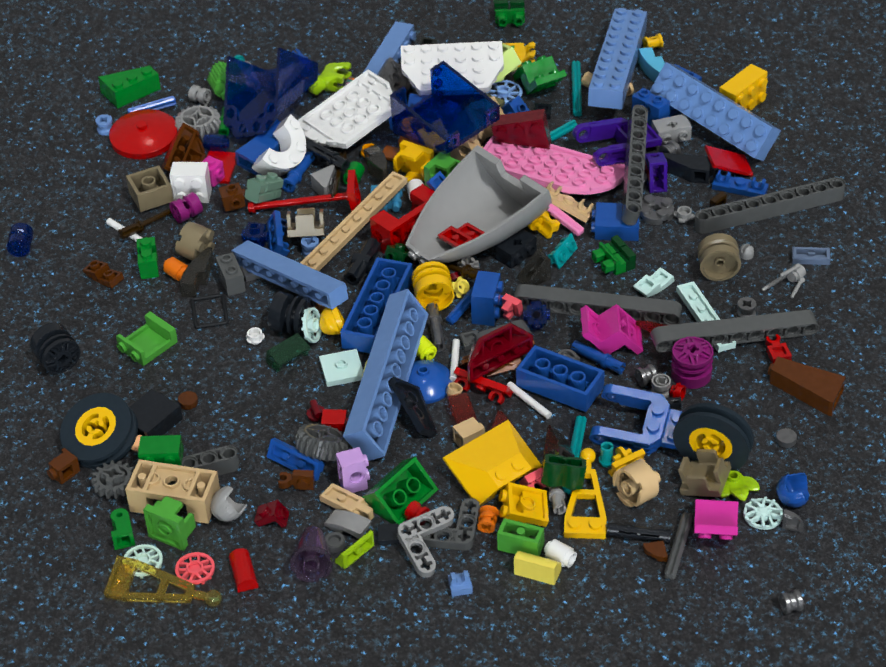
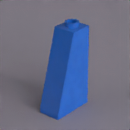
(250, 151)

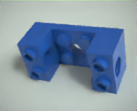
(656, 105)

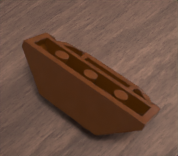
(184, 148)

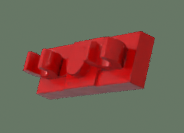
(483, 384)

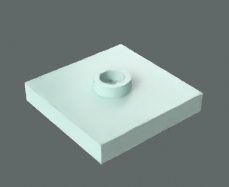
(341, 367)

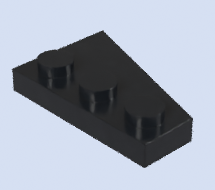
(415, 406)

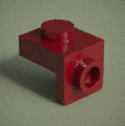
(272, 512)

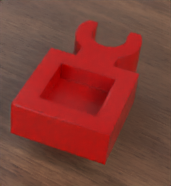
(777, 349)

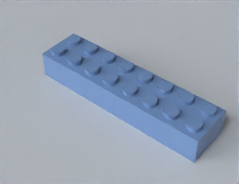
(715, 111)

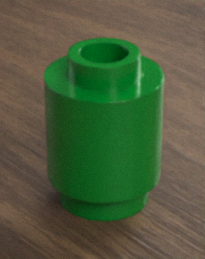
(359, 168)

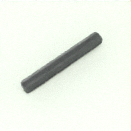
(678, 546)

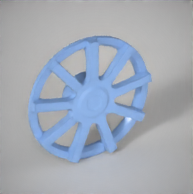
(504, 91)

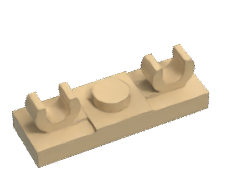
(569, 204)

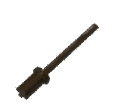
(338, 174)
(138, 226)
(466, 272)

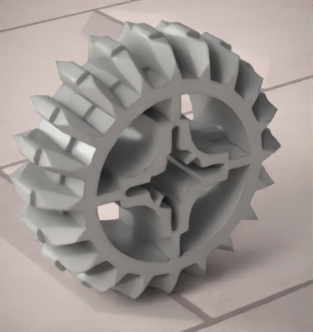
(201, 118)

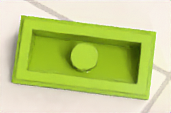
(356, 550)

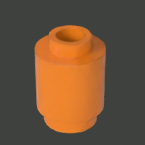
(174, 268)

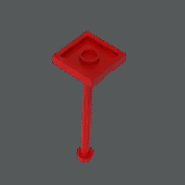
(352, 195)

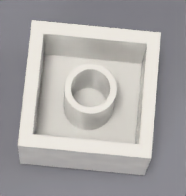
(189, 178)

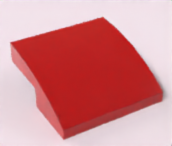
(461, 235)

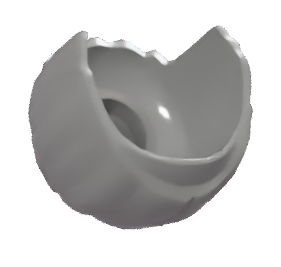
(224, 507)

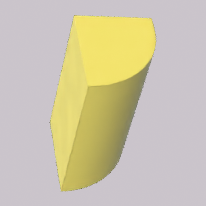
(536, 567)

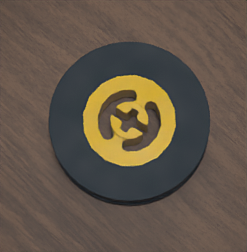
(104, 413)
(716, 424)

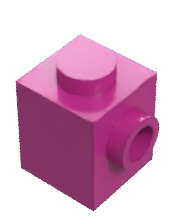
(215, 169)

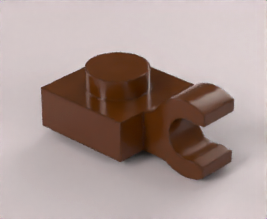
(299, 478)

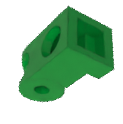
(122, 533)

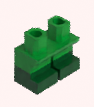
(504, 16)
(615, 256)

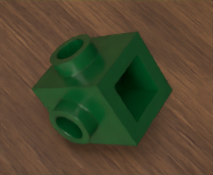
(398, 252)

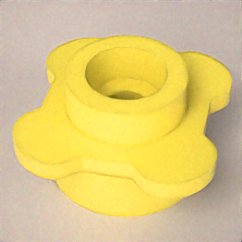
(464, 287)

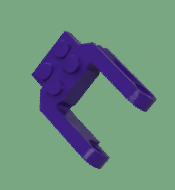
(611, 128)

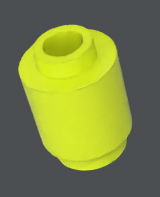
(426, 349)

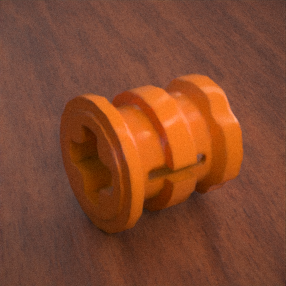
(487, 518)

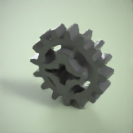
(112, 479)

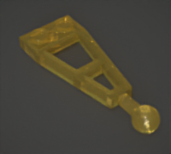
(123, 574)

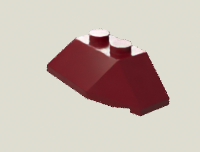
(498, 349)

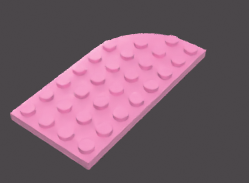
(563, 166)

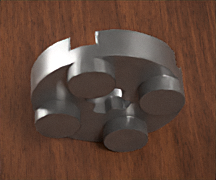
(664, 209)

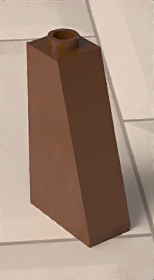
(809, 384)

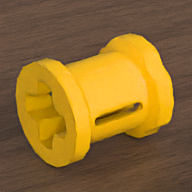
(655, 41)

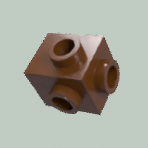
(232, 196)

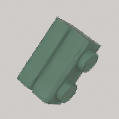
(264, 188)

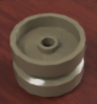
(719, 257)

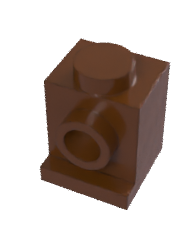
(63, 467)

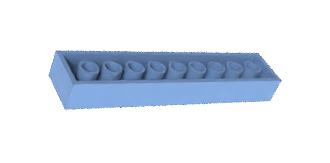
(617, 59)
(391, 355)

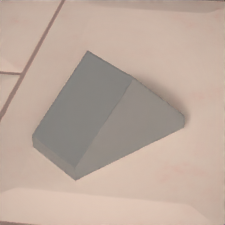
(323, 180)

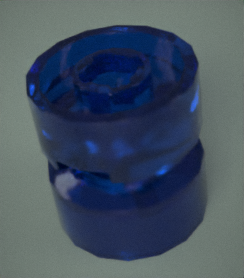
(20, 239)

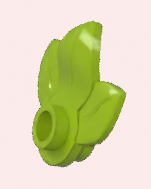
(739, 485)

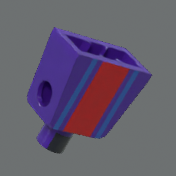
(656, 167)

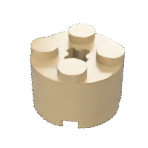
(636, 483)

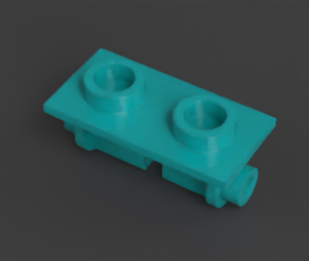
(563, 251)

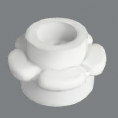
(254, 336)

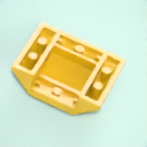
(491, 462)

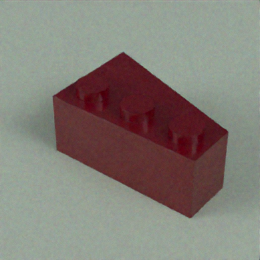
(523, 129)

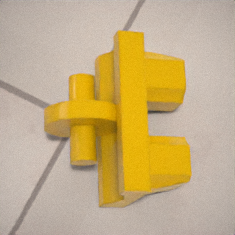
(545, 225)
(624, 457)

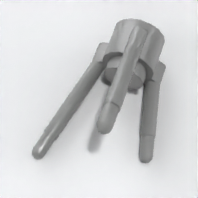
(794, 274)

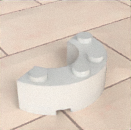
(292, 149)

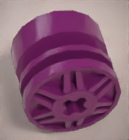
(692, 362)

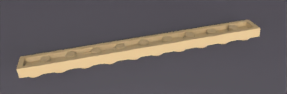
(355, 221)

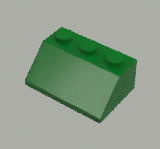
(398, 489)

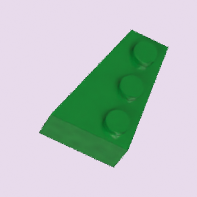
(129, 85)

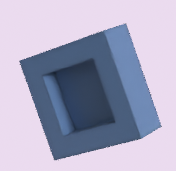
(460, 583)

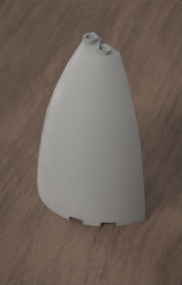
(478, 194)

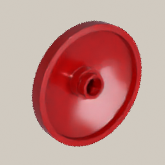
(142, 134)

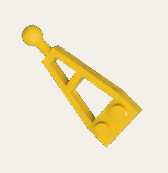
(586, 526)

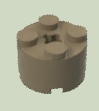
(194, 240)

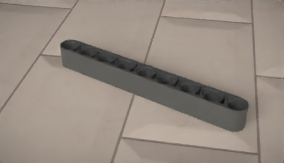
(634, 165)
(769, 205)
(571, 301)
(738, 329)

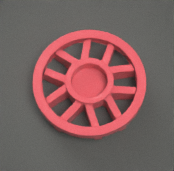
(195, 568)

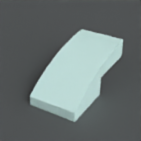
(655, 283)

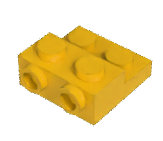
(524, 504)

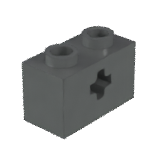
(230, 274)

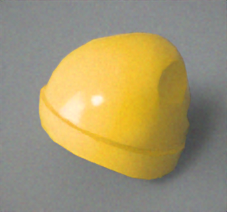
(331, 321)

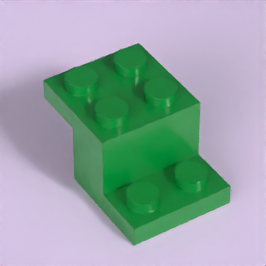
(539, 74)

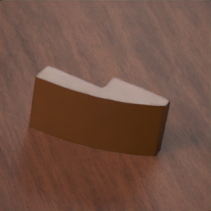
(101, 273)

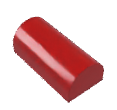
(243, 570)

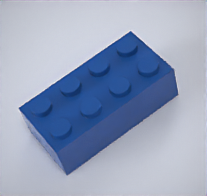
(560, 378)

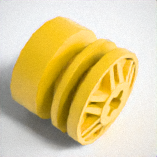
(433, 285)

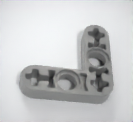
(415, 537)

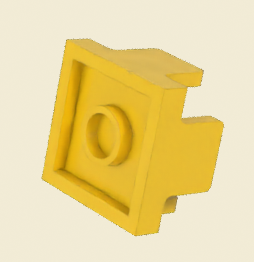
(412, 160)

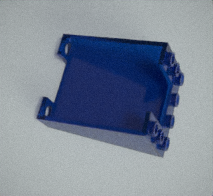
(448, 115)

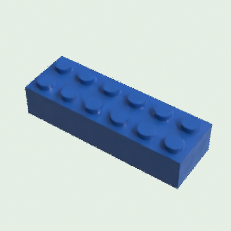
(366, 314)

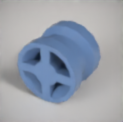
(104, 124)
(308, 244)

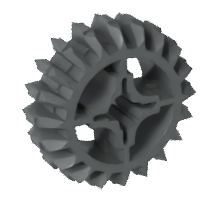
(320, 441)

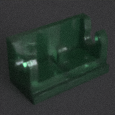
(286, 351)

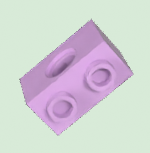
(353, 470)

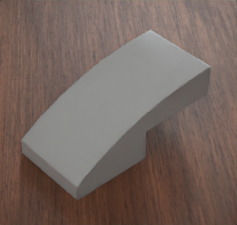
(349, 522)

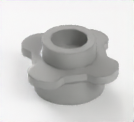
(684, 214)

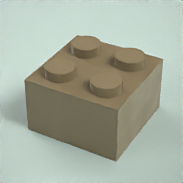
(149, 188)

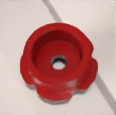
(678, 390)

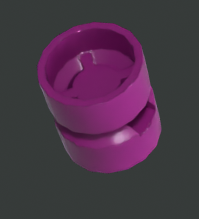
(187, 206)

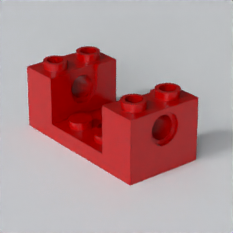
(389, 229)

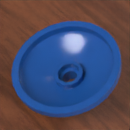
(431, 378)

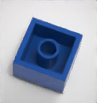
(486, 298)

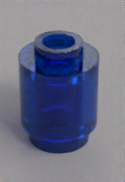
(216, 142)

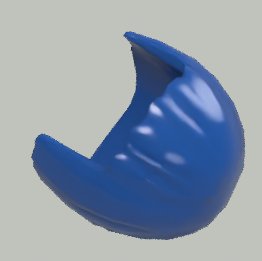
(793, 490)

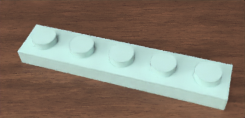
(700, 308)

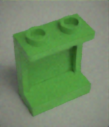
(148, 340)

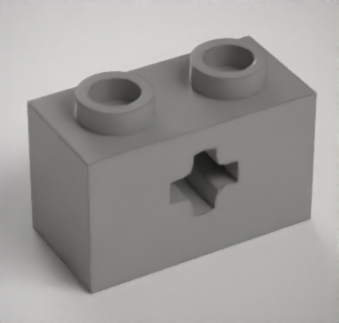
(673, 128)

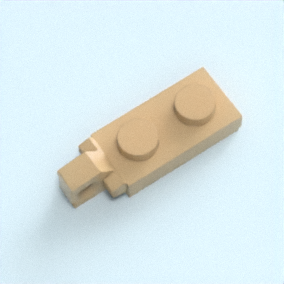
(345, 500)

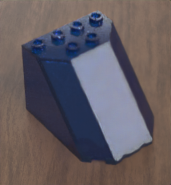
(262, 97)

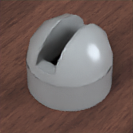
(746, 252)

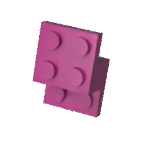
(611, 330)
(716, 518)

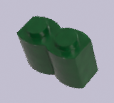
(563, 471)

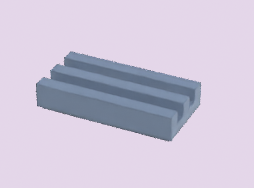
(811, 255)

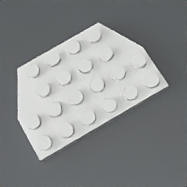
(473, 60)
(349, 112)

